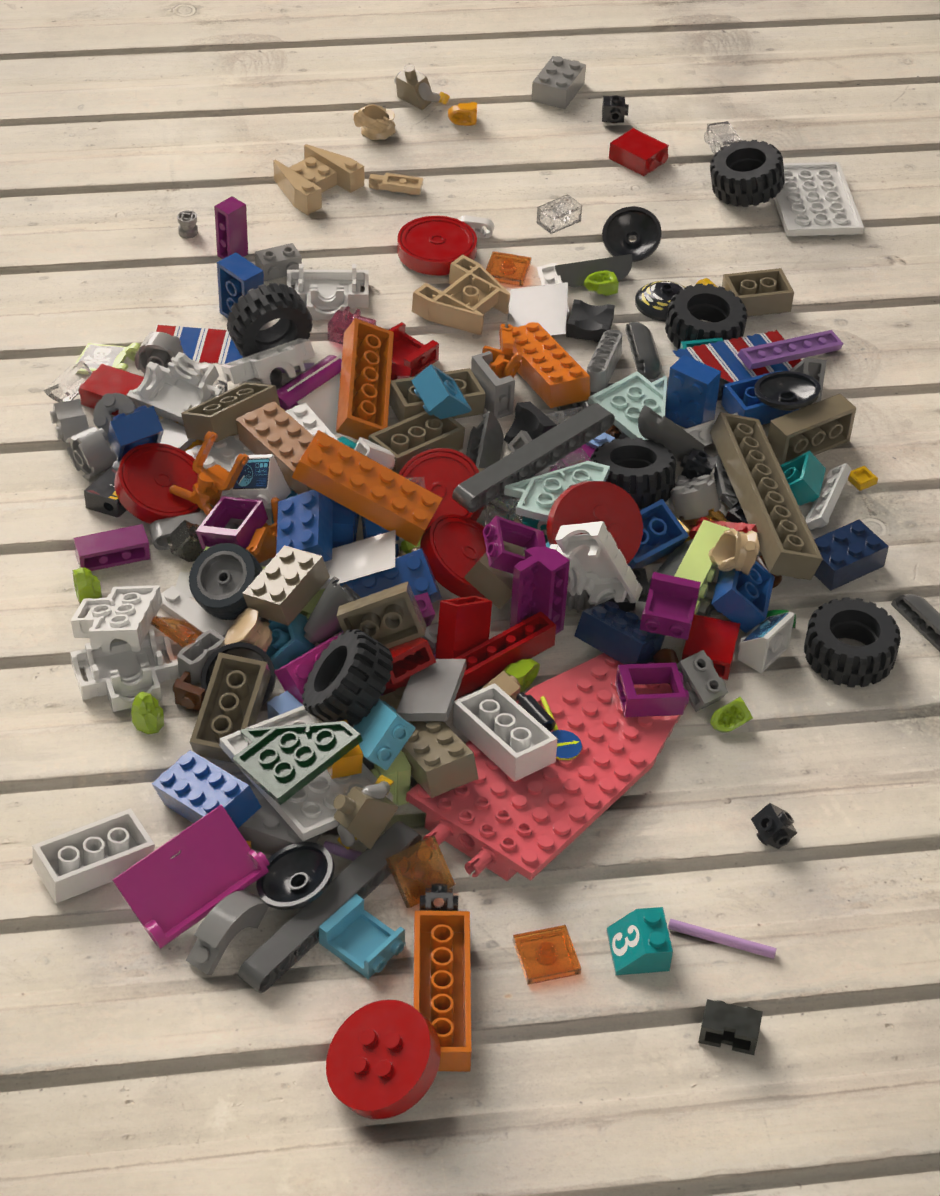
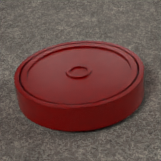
(434, 243)
(443, 472)
(145, 481)
(596, 503)
(453, 548)
(383, 1059)

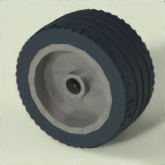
(221, 578)

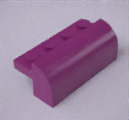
(289, 399)
(541, 586)

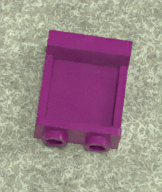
(670, 606)

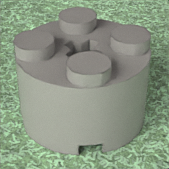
(157, 348)
(91, 452)
(695, 498)

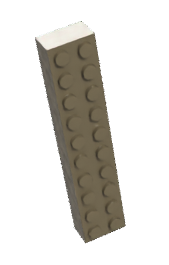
(765, 496)

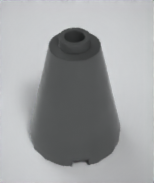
(323, 620)

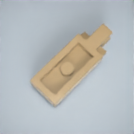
(396, 183)

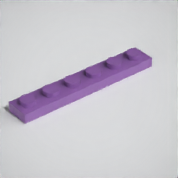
(790, 349)

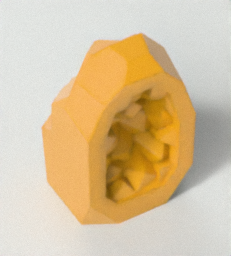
(463, 114)

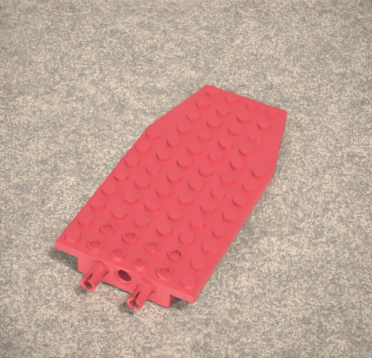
(535, 818)

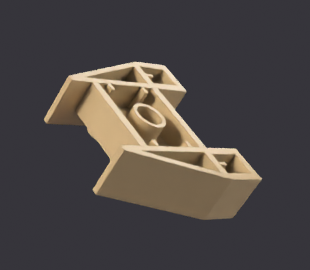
(315, 174)
(465, 300)

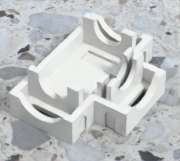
(330, 290)
(259, 365)
(176, 387)
(596, 564)
(121, 615)
(125, 672)

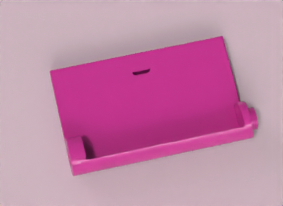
(182, 890)

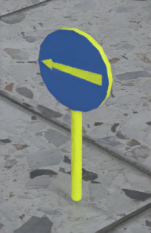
(568, 743)

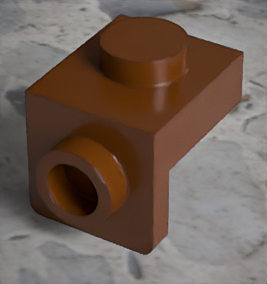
(188, 694)

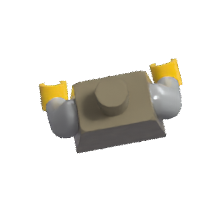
(416, 90)
(364, 813)

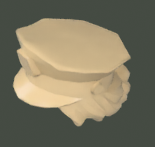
(375, 122)
(735, 551)
(250, 630)

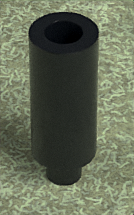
(536, 710)

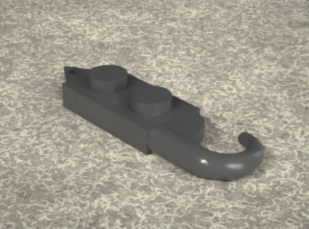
(723, 485)

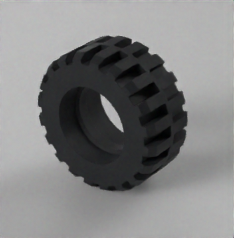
(747, 173)
(707, 303)
(261, 307)
(639, 468)
(846, 662)
(348, 678)

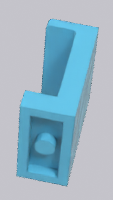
(383, 734)
(360, 938)

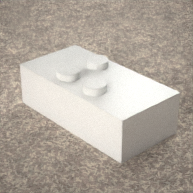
(504, 732)
(91, 855)

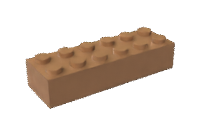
(276, 433)

